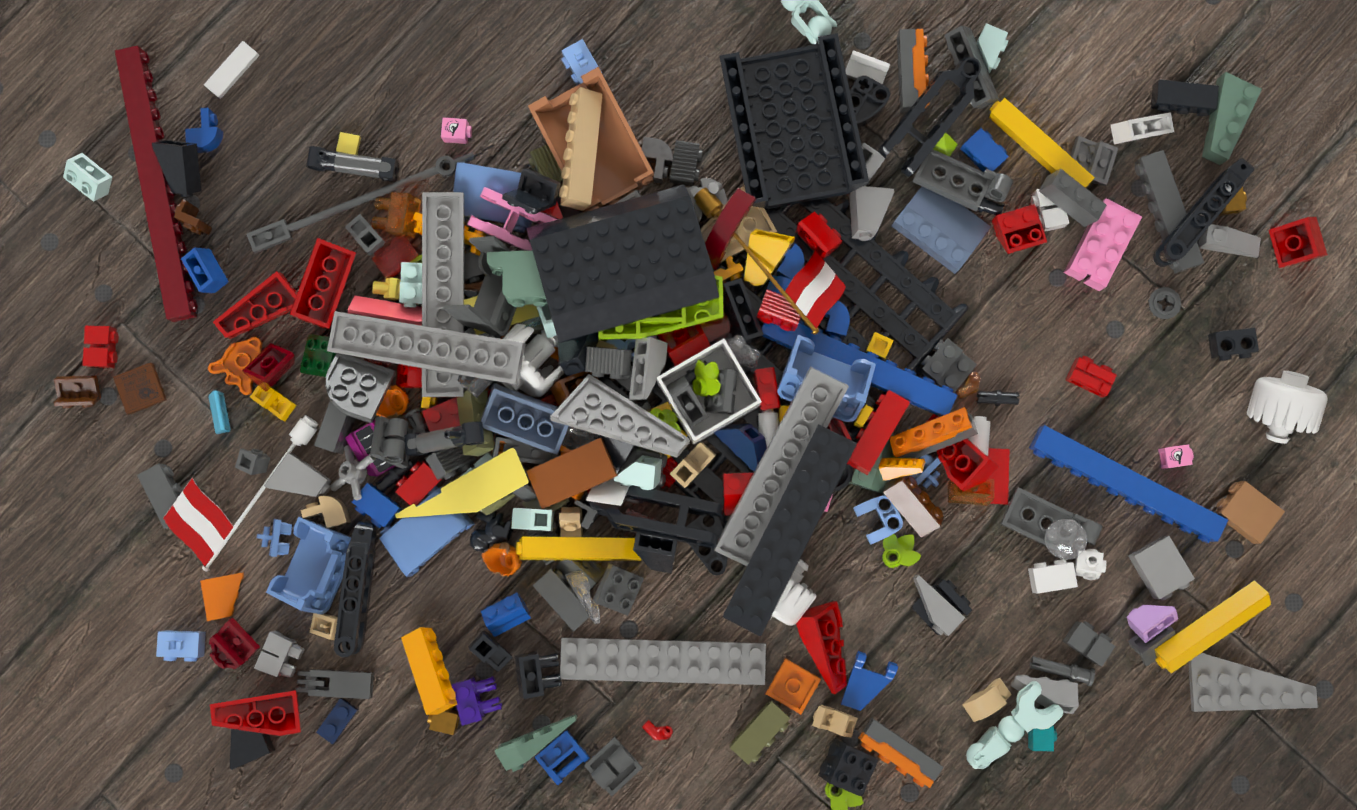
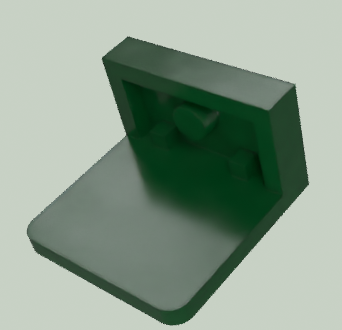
(316, 357)

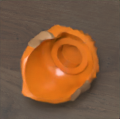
(394, 403)
(502, 559)

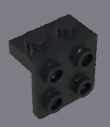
(534, 192)
(947, 591)
(848, 767)

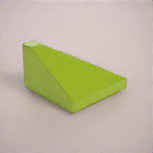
(946, 145)

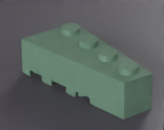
(1226, 123)

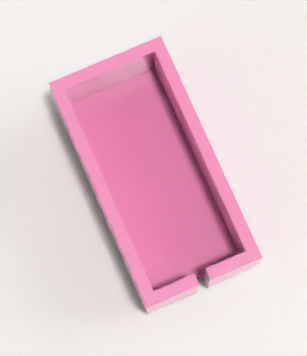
(1103, 246)

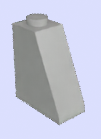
(868, 210)
(298, 477)

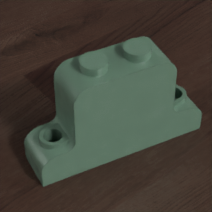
(520, 277)

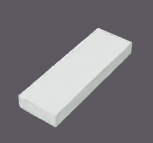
(231, 69)

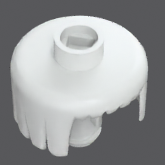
(534, 380)
(1285, 403)
(795, 598)

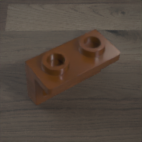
(187, 214)
(77, 391)

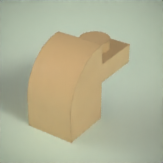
(693, 464)
(332, 508)
(570, 521)
(987, 701)
(834, 721)

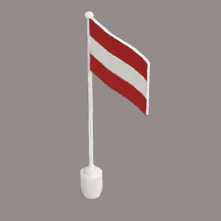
(203, 524)

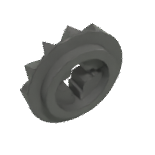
(1171, 297)

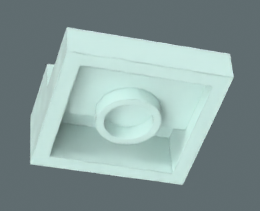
(411, 284)

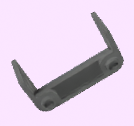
(491, 309)

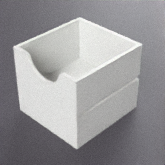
(745, 396)

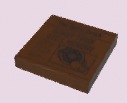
(139, 388)

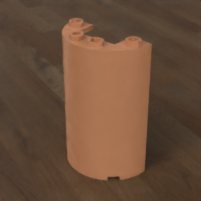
(619, 158)

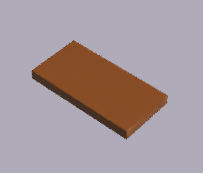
(572, 473)

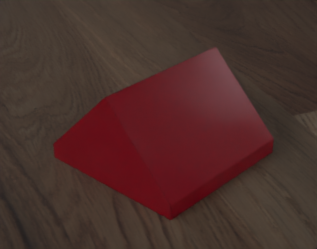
(269, 366)

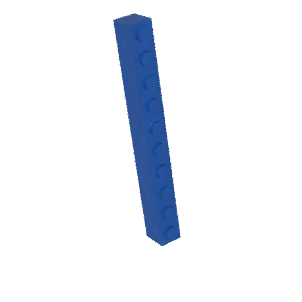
(886, 375)
(1129, 484)

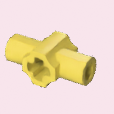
(389, 288)

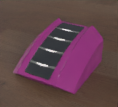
(361, 443)

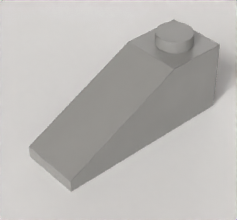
(1229, 241)
(647, 366)
(938, 609)

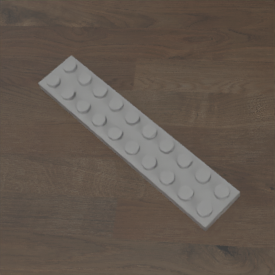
(442, 277)
(426, 347)
(812, 405)
(663, 661)

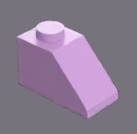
(1151, 620)

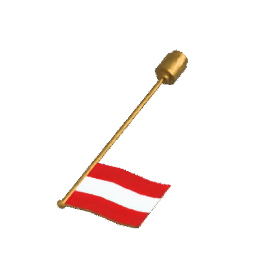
(811, 289)

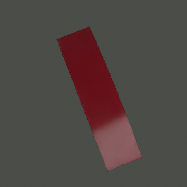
(727, 224)

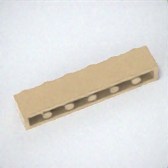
(581, 149)

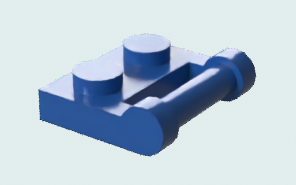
(557, 752)

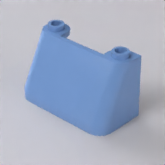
(471, 181)
(857, 377)
(418, 539)
(314, 569)

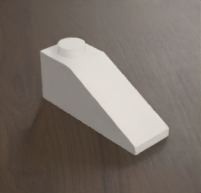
(1142, 128)

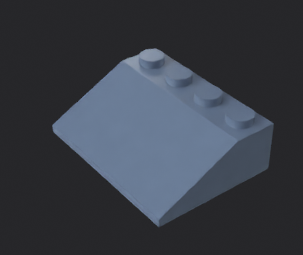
(941, 228)

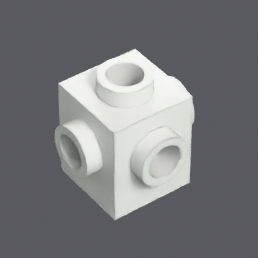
(1090, 564)

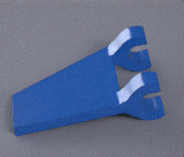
(865, 684)

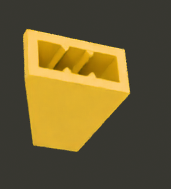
(769, 250)

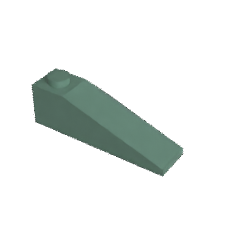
(521, 749)

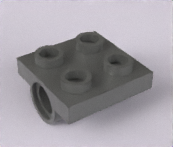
(724, 400)
(389, 441)
(618, 589)
(613, 766)

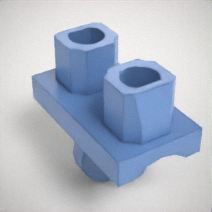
(930, 465)
(276, 547)

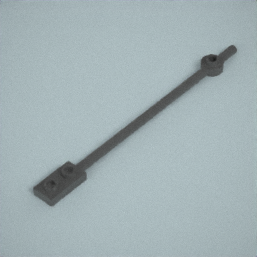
(280, 232)

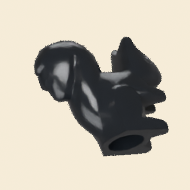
(495, 532)

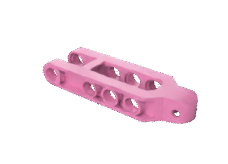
(505, 233)

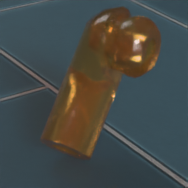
(971, 386)

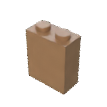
(1249, 511)

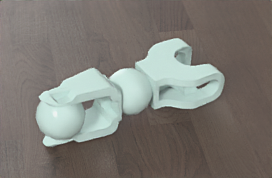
(817, 26)
(1011, 728)

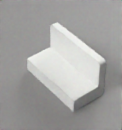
(868, 66)

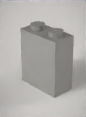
(1161, 568)

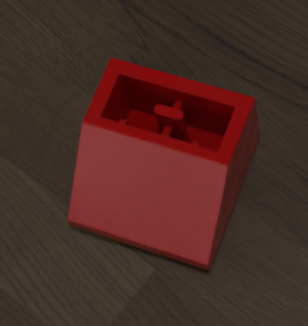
(1019, 229)

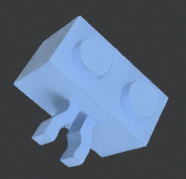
(579, 60)
(182, 644)

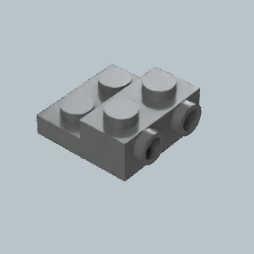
(947, 365)

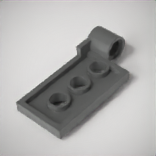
(991, 184)
(1041, 508)

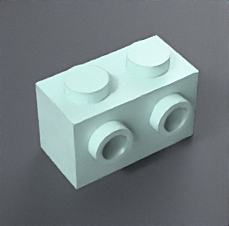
(87, 177)

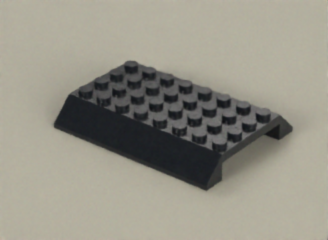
(794, 124)
(622, 263)

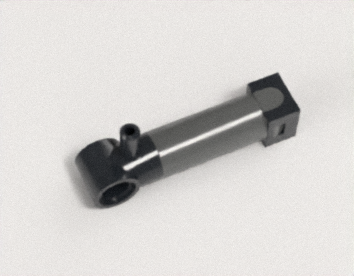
(323, 159)
(425, 443)

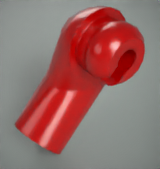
(658, 733)

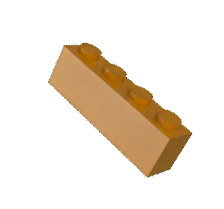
(429, 671)

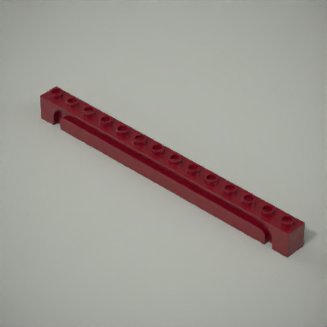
(156, 193)

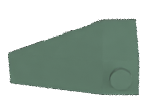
(874, 479)

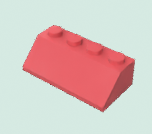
(385, 310)

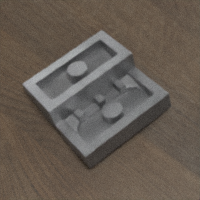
(1095, 158)

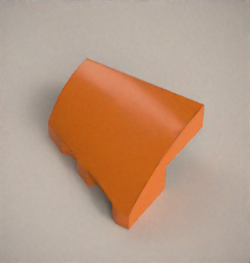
(220, 595)

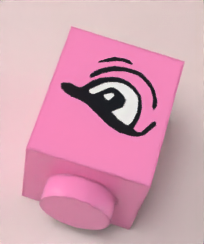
(456, 130)
(1176, 456)

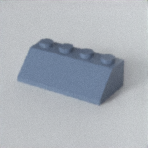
(523, 419)

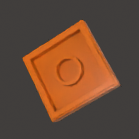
(793, 686)

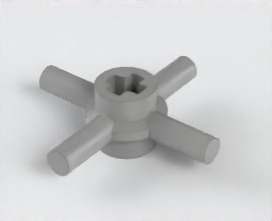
(352, 472)

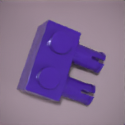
(468, 700)

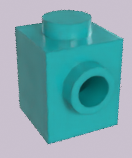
(1042, 739)

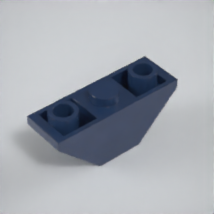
(744, 442)

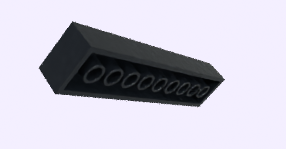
(789, 530)

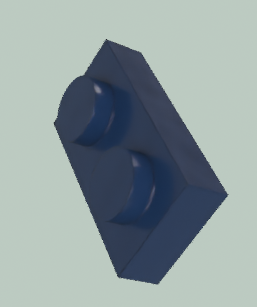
(337, 720)

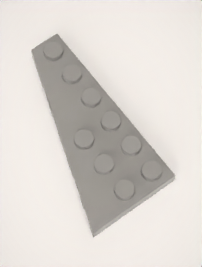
(610, 414)
(1232, 687)

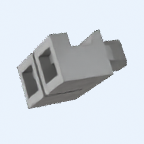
(277, 653)

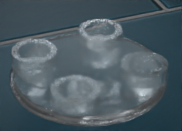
(744, 354)
(1066, 539)

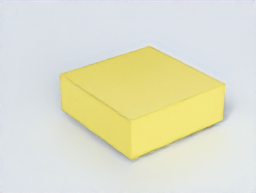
(348, 143)

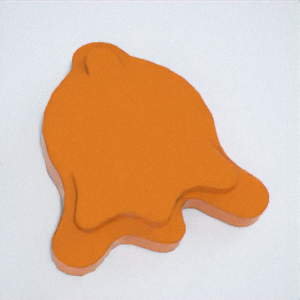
(234, 360)

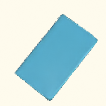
(219, 412)

